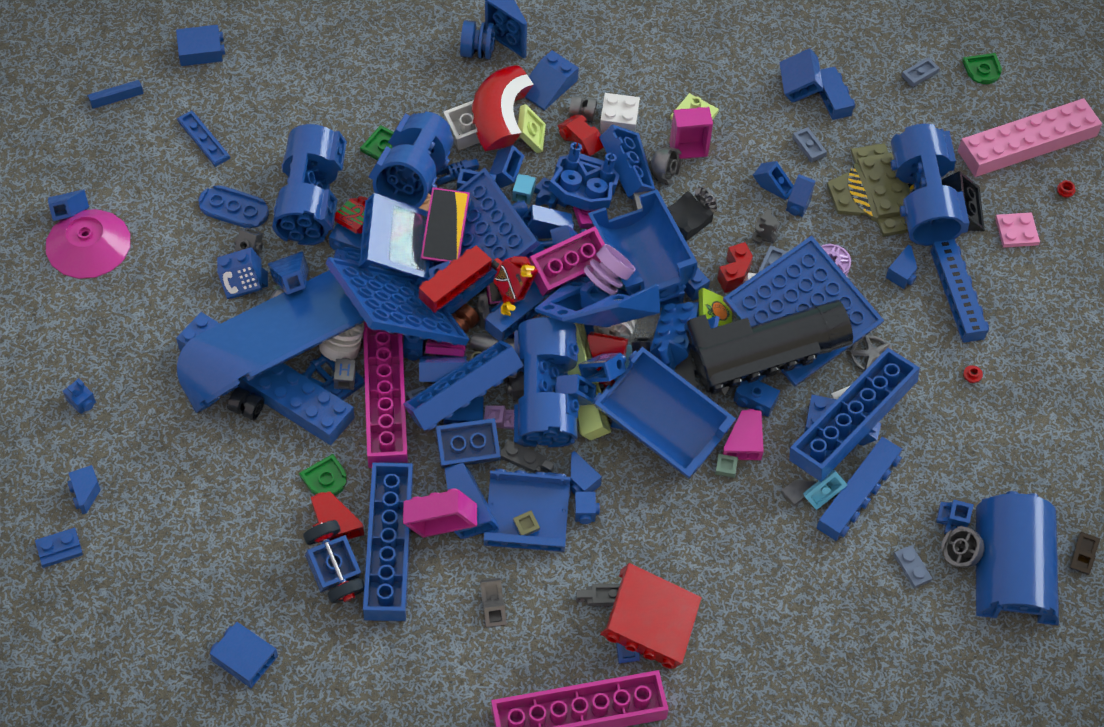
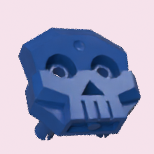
(584, 180)

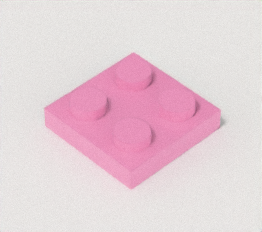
(1017, 230)

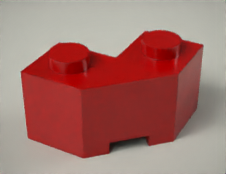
(579, 131)
(734, 273)

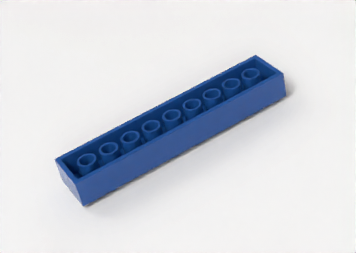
(289, 393)

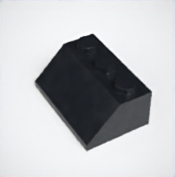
(971, 196)

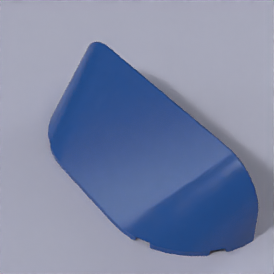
(263, 339)

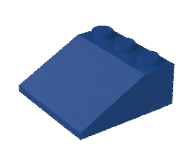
(508, 24)

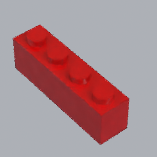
(454, 278)

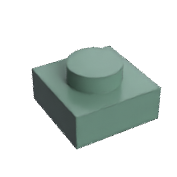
(726, 465)

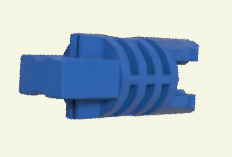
(454, 169)

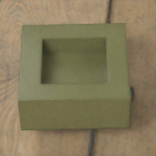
(526, 523)

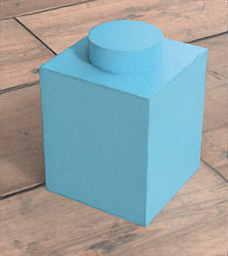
(524, 188)

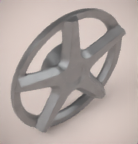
(871, 353)

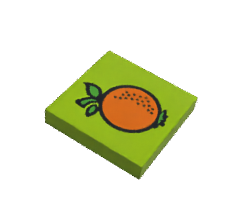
(713, 305)

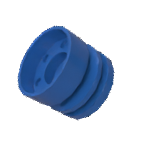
(475, 39)

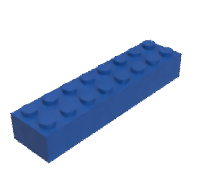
(854, 414)
(388, 543)

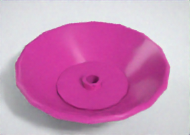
(92, 254)

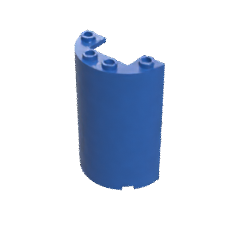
(651, 244)
(665, 412)
(1018, 557)

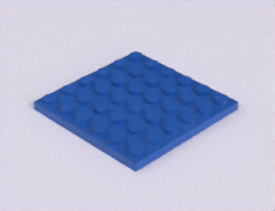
(493, 227)
(797, 282)
(392, 303)

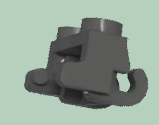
(766, 228)

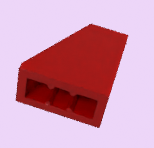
(606, 344)
(329, 508)

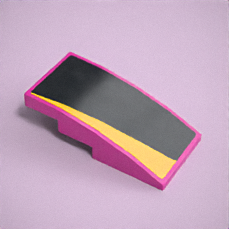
(445, 225)

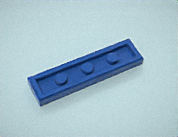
(203, 138)

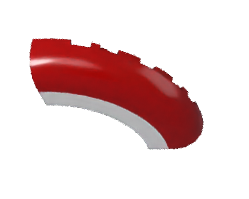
(494, 107)

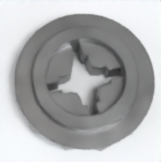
(706, 198)

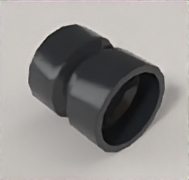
(244, 403)

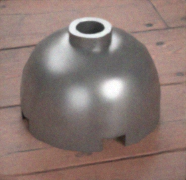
(665, 161)
(962, 547)

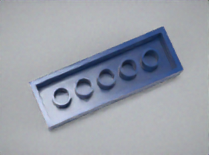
(463, 385)

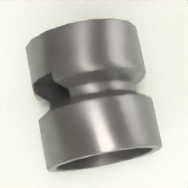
(583, 107)

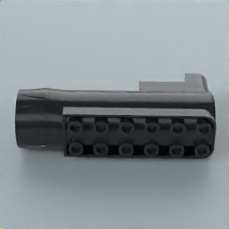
(745, 352)

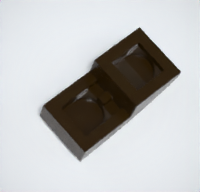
(1084, 553)

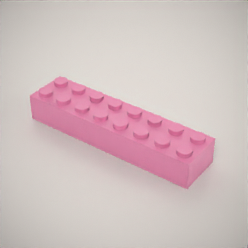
(1029, 137)

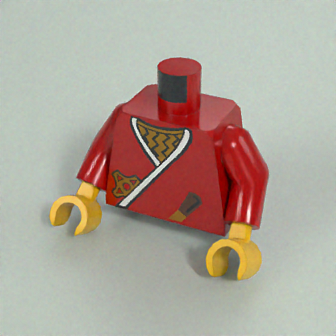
(513, 280)

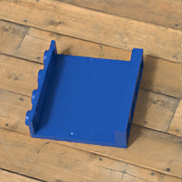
(521, 492)

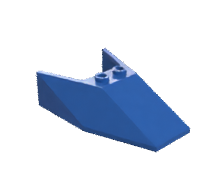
(566, 307)

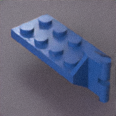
(670, 339)

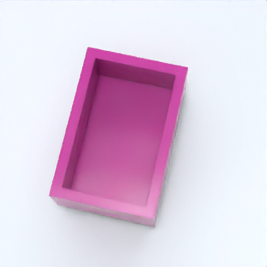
(691, 132)
(440, 513)

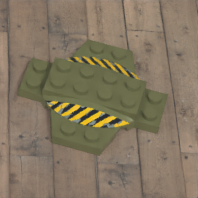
(872, 189)

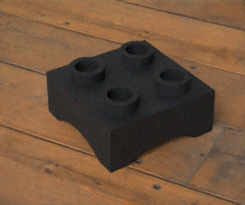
(690, 215)

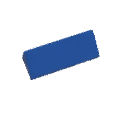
(115, 94)

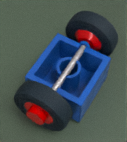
(333, 562)

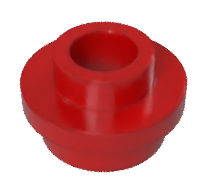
(1066, 185)
(970, 377)

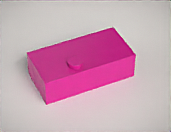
(566, 260)

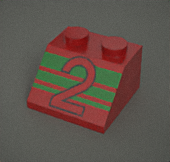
(352, 214)

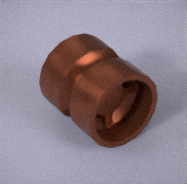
(466, 317)

